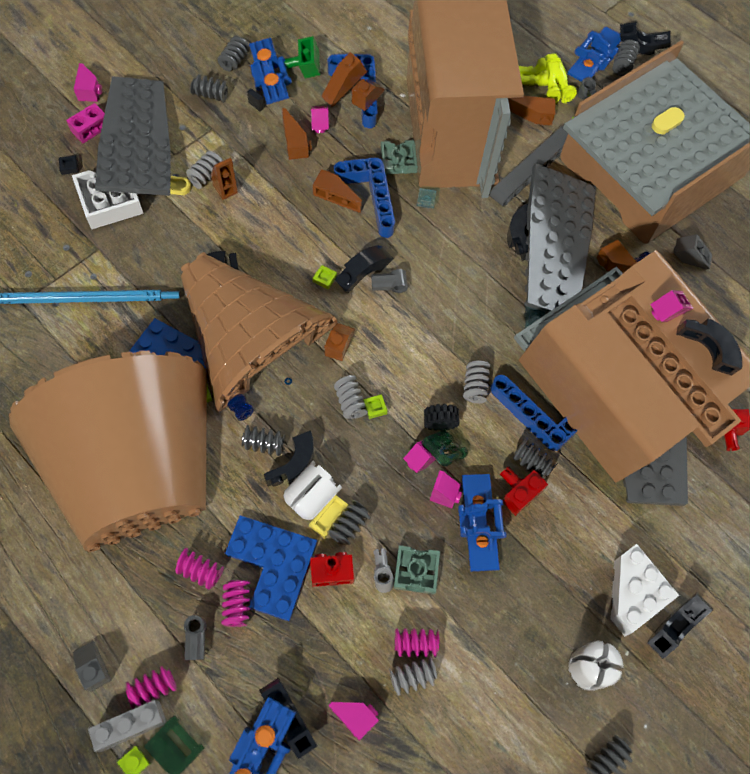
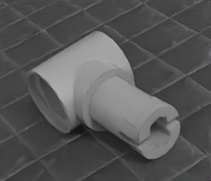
(382, 570)

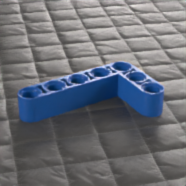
(369, 117)
(371, 171)
(537, 415)

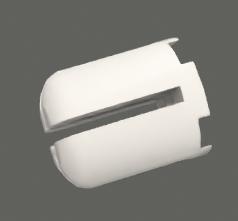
(311, 491)
(595, 665)

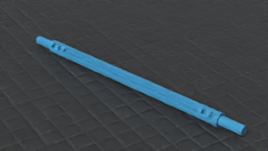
(87, 296)

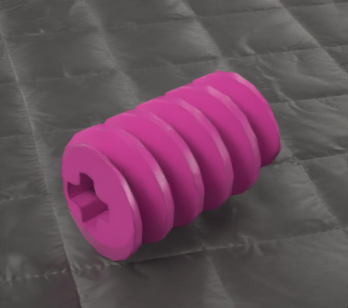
(197, 570)
(234, 603)
(416, 642)
(150, 687)

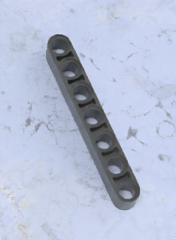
(521, 175)

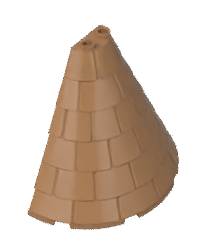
(244, 324)

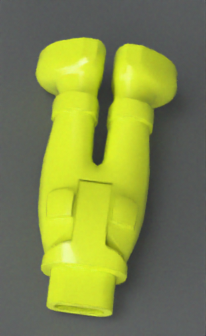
(558, 73)
(535, 75)

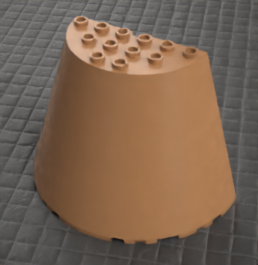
(119, 442)

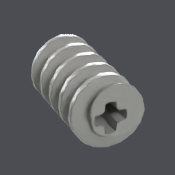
(203, 169)
(476, 381)
(348, 397)
(413, 676)

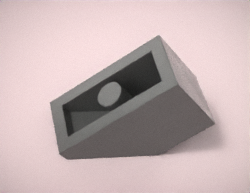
(693, 251)
(90, 667)

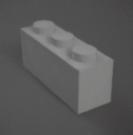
(127, 726)

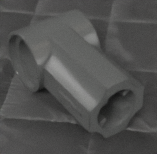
(586, 88)
(392, 281)
(194, 640)

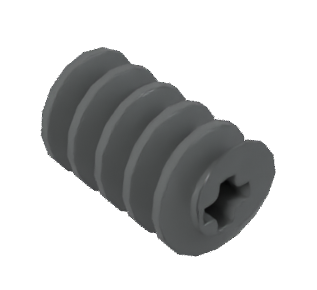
(233, 53)
(625, 57)
(209, 88)
(263, 441)
(534, 459)
(349, 523)
(610, 758)

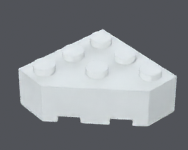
(104, 206)
(638, 591)

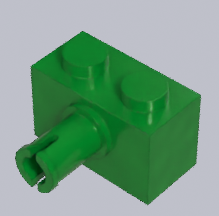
(307, 58)

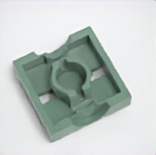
(399, 154)
(417, 565)

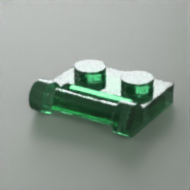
(441, 443)
(166, 751)

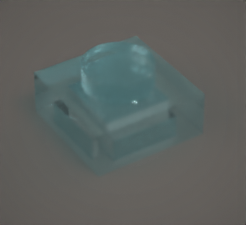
(426, 198)

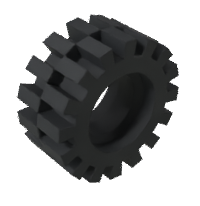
(441, 417)

